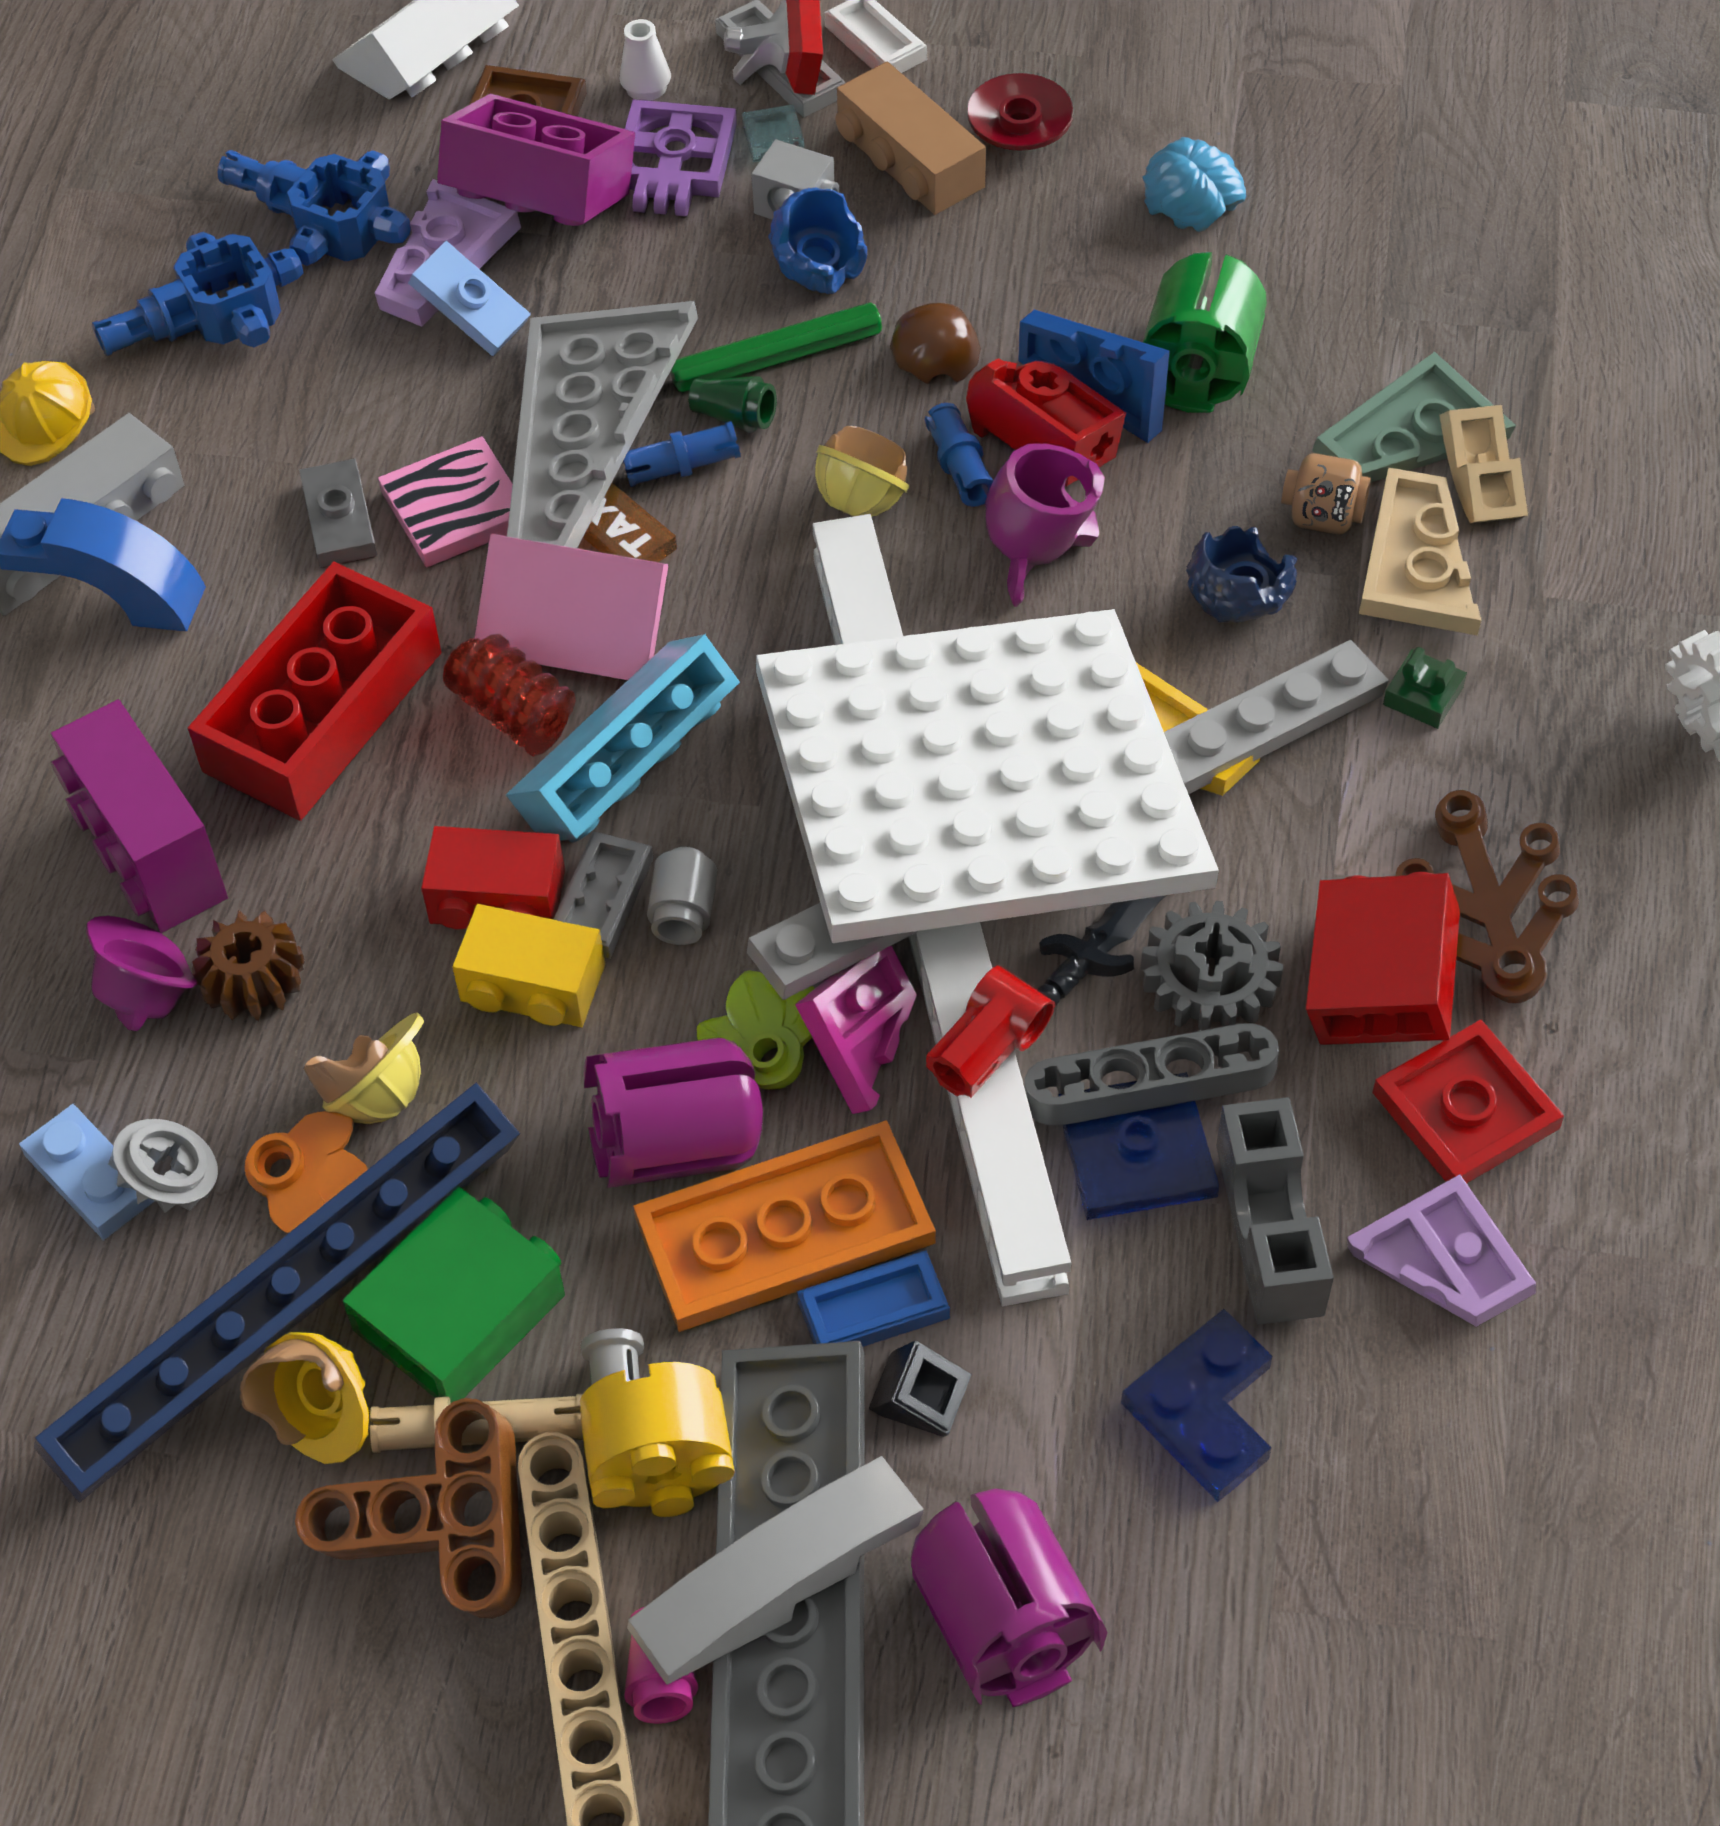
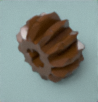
(248, 965)

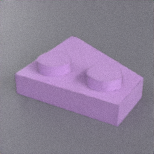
(1447, 1253)

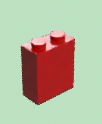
(1384, 959)

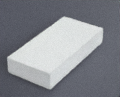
(875, 35)

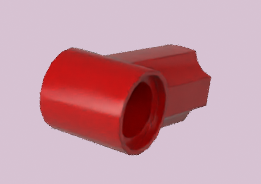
(997, 1019)

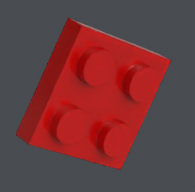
(1467, 1104)

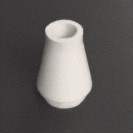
(643, 64)

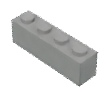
(118, 469)

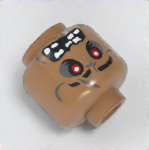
(1326, 493)

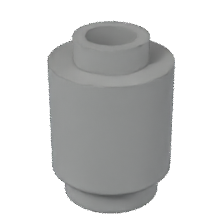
(681, 895)

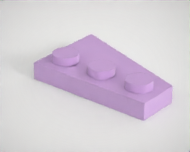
(468, 224)

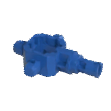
(324, 182)
(186, 307)

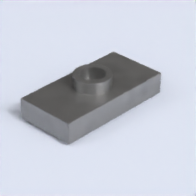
(338, 512)
(606, 886)

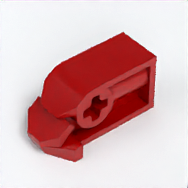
(1043, 407)

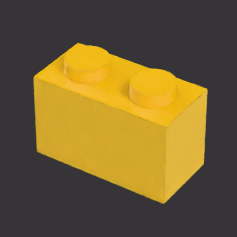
(529, 966)

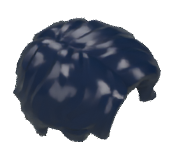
(1237, 576)

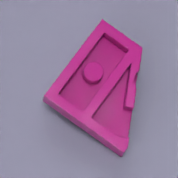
(858, 1022)

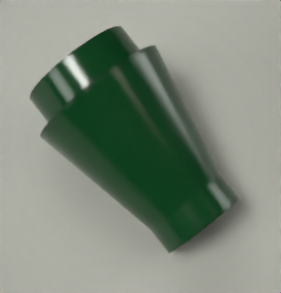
(741, 400)

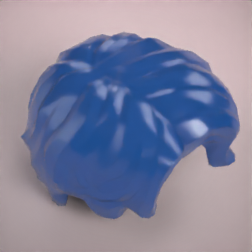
(817, 240)

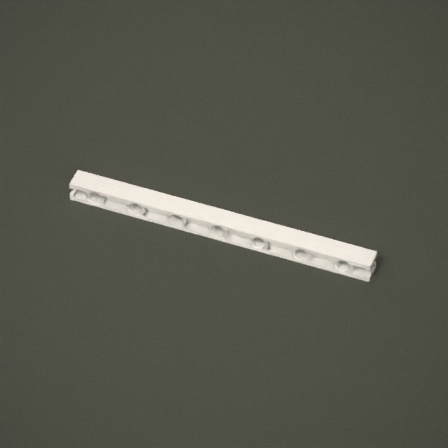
(996, 1123)

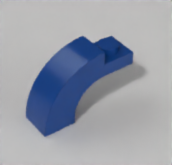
(111, 553)

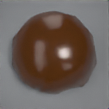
(935, 342)

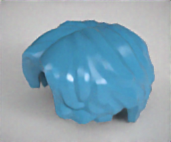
(1192, 183)

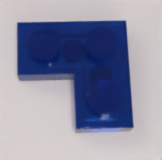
(1188, 1409)

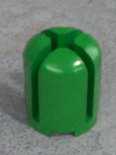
(1222, 336)

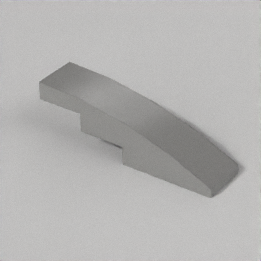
(772, 1568)

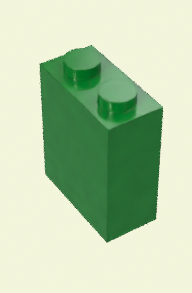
(456, 1295)

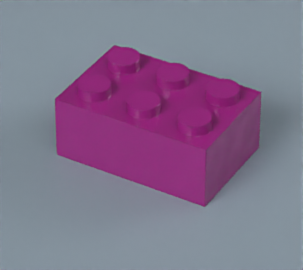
(535, 159)
(138, 816)

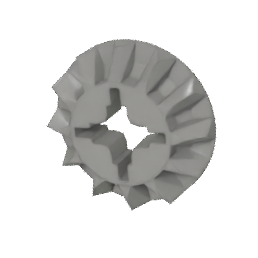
(151, 1141)

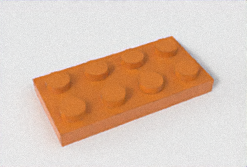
(783, 1225)

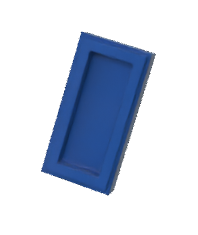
(875, 1302)

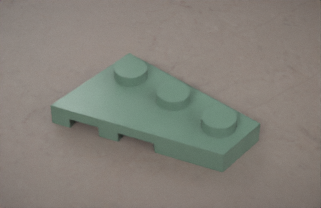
(1403, 421)

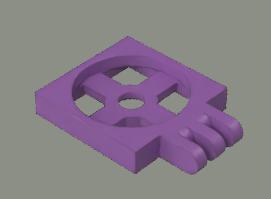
(668, 180)

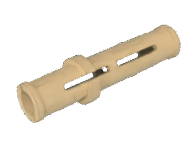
(415, 1425)

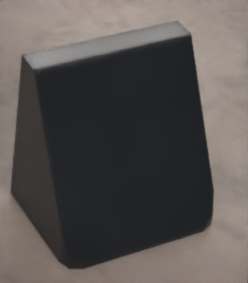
(920, 1389)

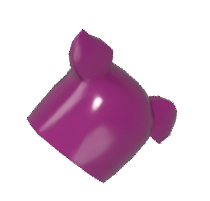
(1033, 514)

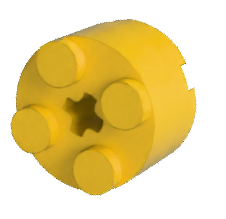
(655, 1438)

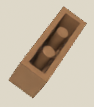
(911, 138)

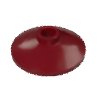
(1020, 111)

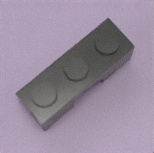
(1277, 1242)

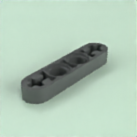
(1154, 1083)

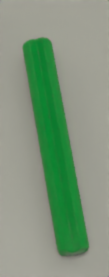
(778, 346)

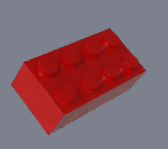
(315, 690)

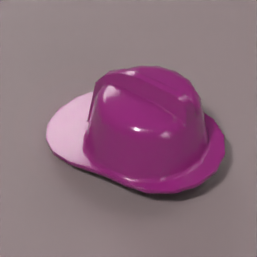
(136, 970)

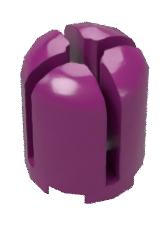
(673, 1111)
(1005, 1596)

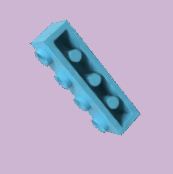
(624, 739)

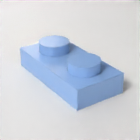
(75, 1162)

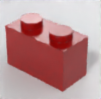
(491, 869)

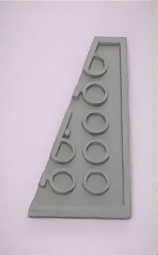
(582, 407)

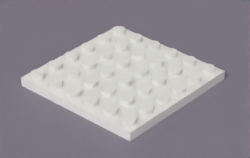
(980, 775)

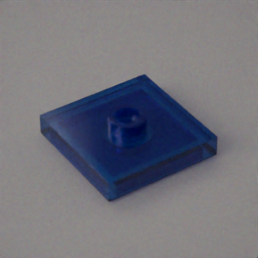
(1141, 1159)

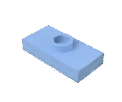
(469, 298)

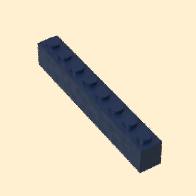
(274, 1293)

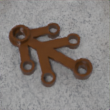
(1495, 904)

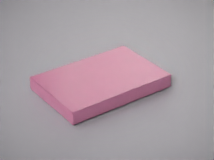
(572, 605)

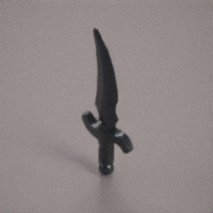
(1091, 952)

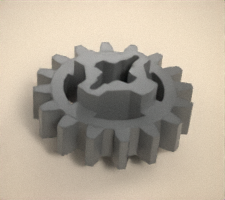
(1244, 966)

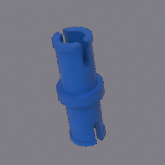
(959, 453)
(681, 454)

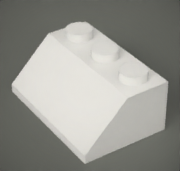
(418, 40)

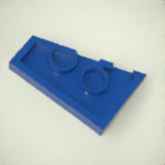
(1112, 365)

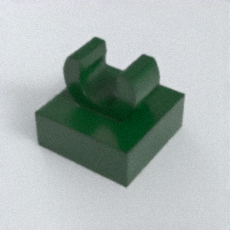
(1425, 688)

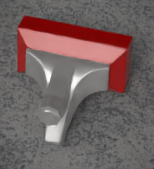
(787, 41)

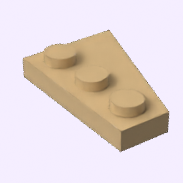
(1417, 557)

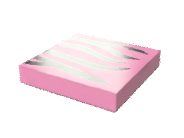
(450, 500)

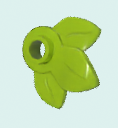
(759, 1022)

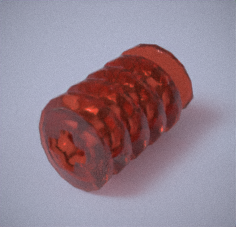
(510, 691)

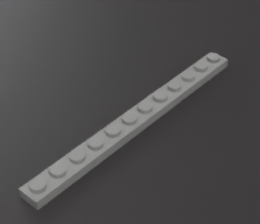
(1253, 723)

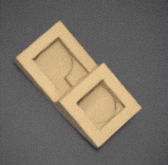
(1480, 465)

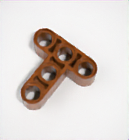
(442, 1516)

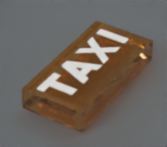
(628, 530)

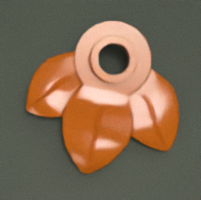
(317, 1168)

